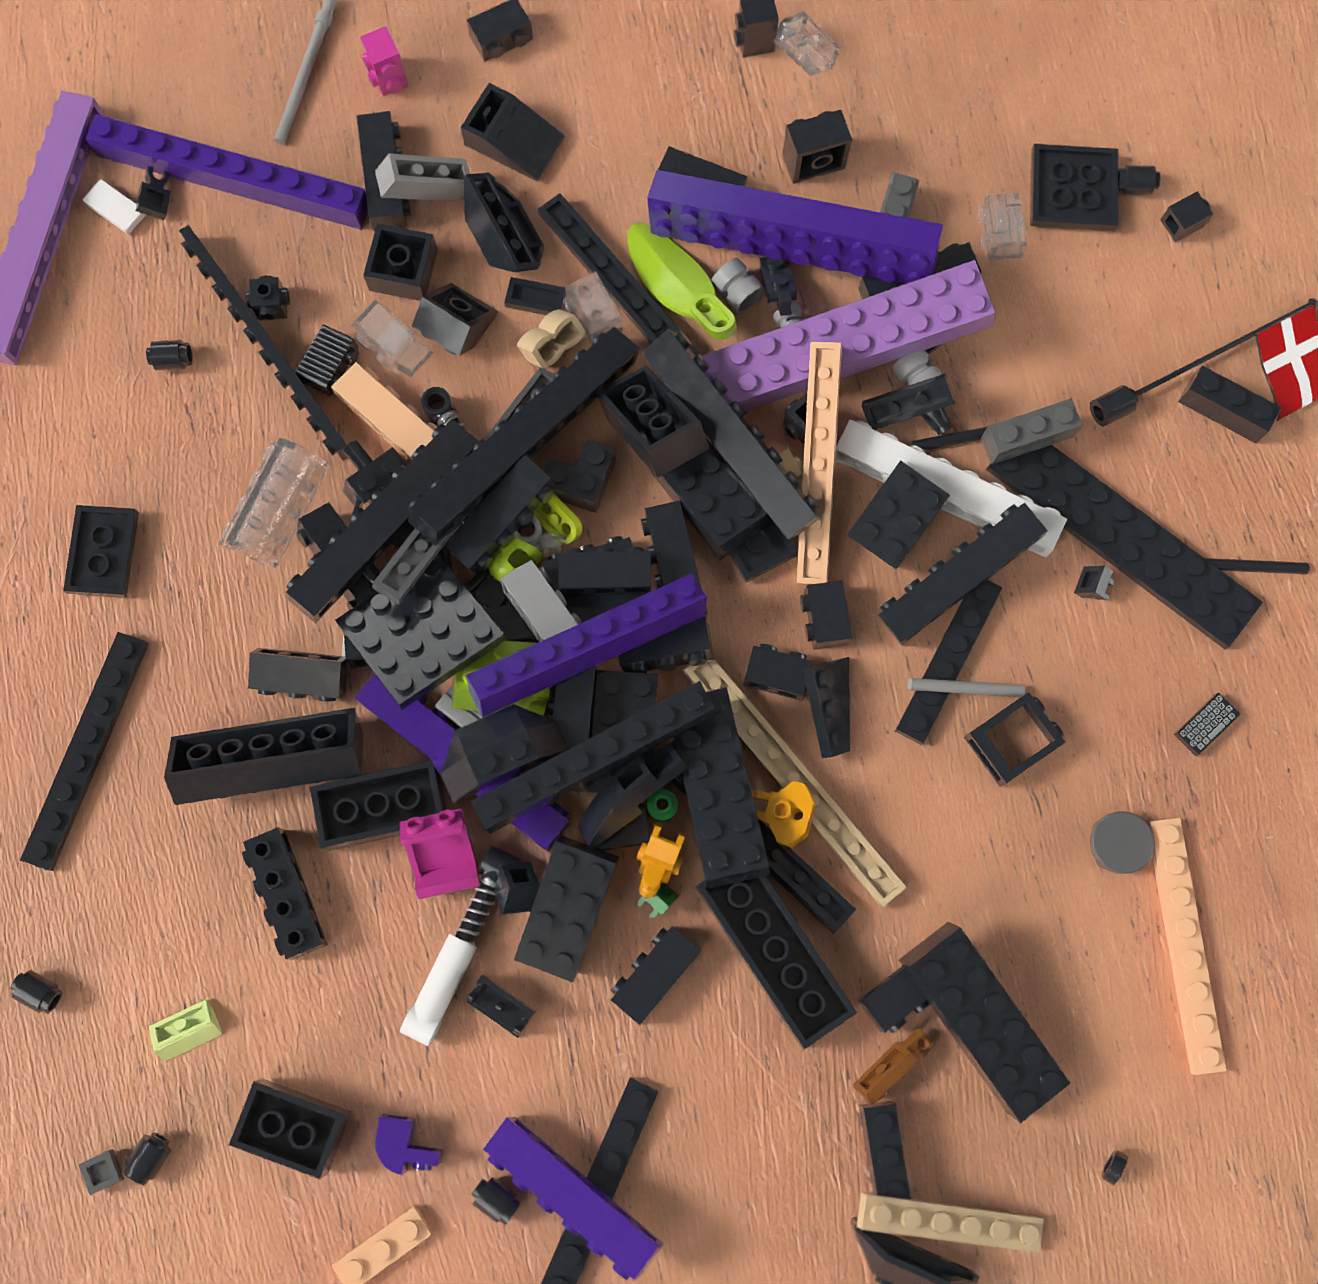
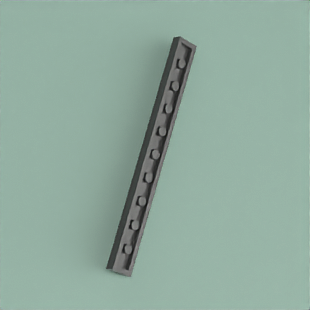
(417, 550)

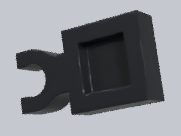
(152, 196)

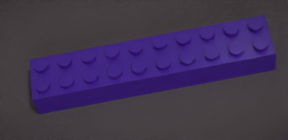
(793, 228)

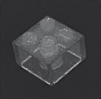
(391, 340)

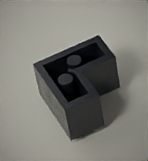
(586, 482)

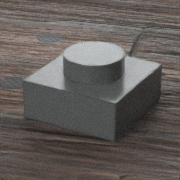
(101, 1172)

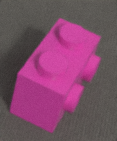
(383, 61)

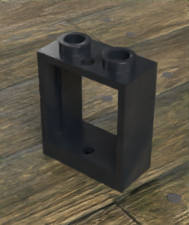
(991, 757)

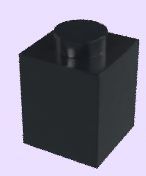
(1186, 216)
(516, 888)

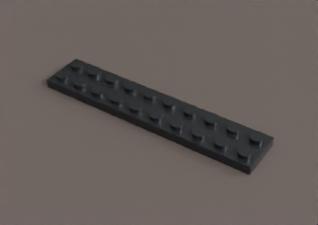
(1132, 542)

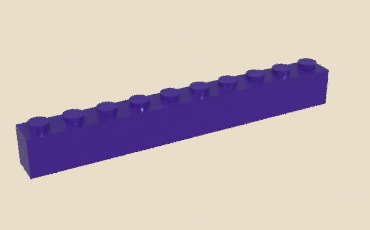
(228, 171)

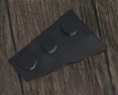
(830, 705)

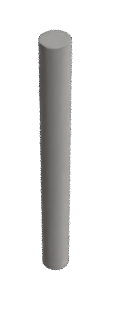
(965, 687)

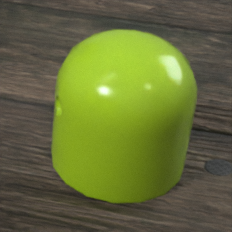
(512, 557)

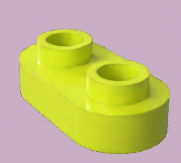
(558, 518)

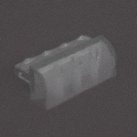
(274, 502)

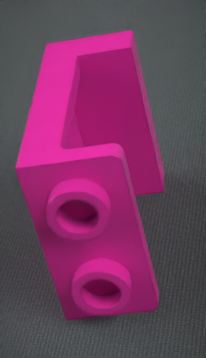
(440, 853)

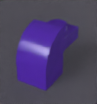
(395, 1146)

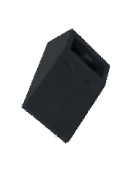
(510, 132)

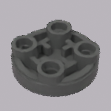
(1122, 842)

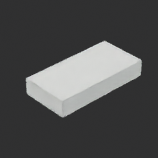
(113, 207)

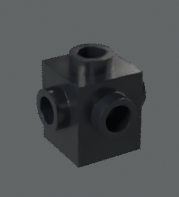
(268, 298)
(795, 419)

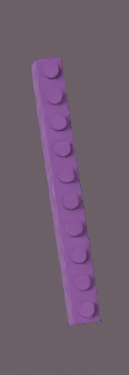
(42, 217)

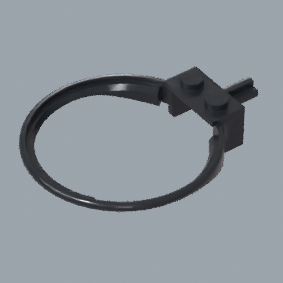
(372, 476)

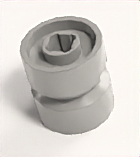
(735, 282)
(915, 368)

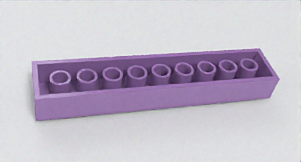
(869, 330)

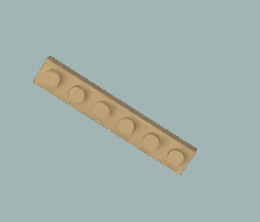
(949, 1222)

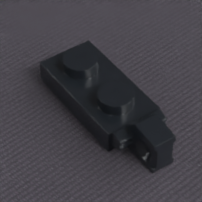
(778, 283)

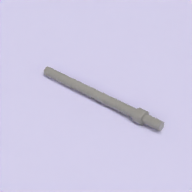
(322, 24)

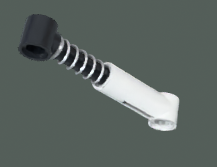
(428, 1011)

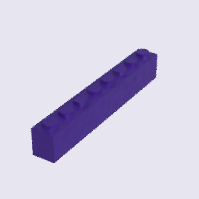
(586, 645)
(428, 729)

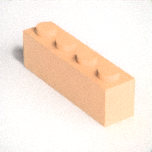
(382, 410)

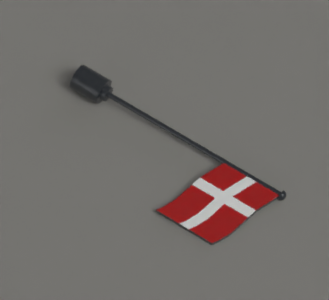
(1286, 355)

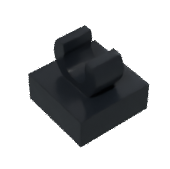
(1094, 582)

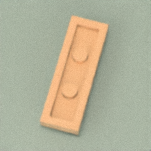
(383, 1248)

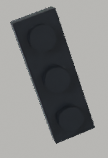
(908, 402)

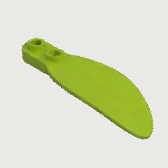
(678, 281)

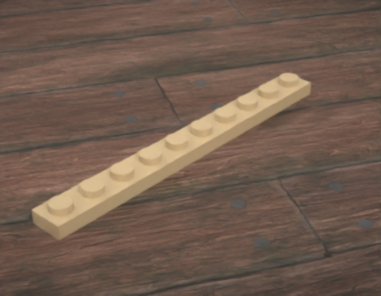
(786, 767)

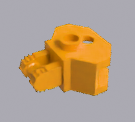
(782, 809)
(659, 861)

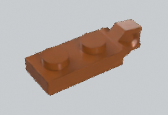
(892, 1066)

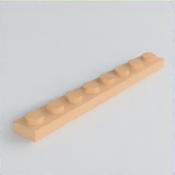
(820, 458)
(1186, 948)

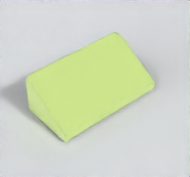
(184, 1030)

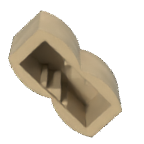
(554, 335)

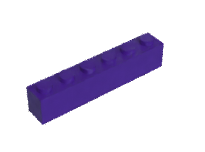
(573, 1198)

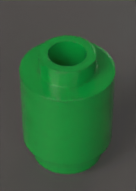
(662, 815)

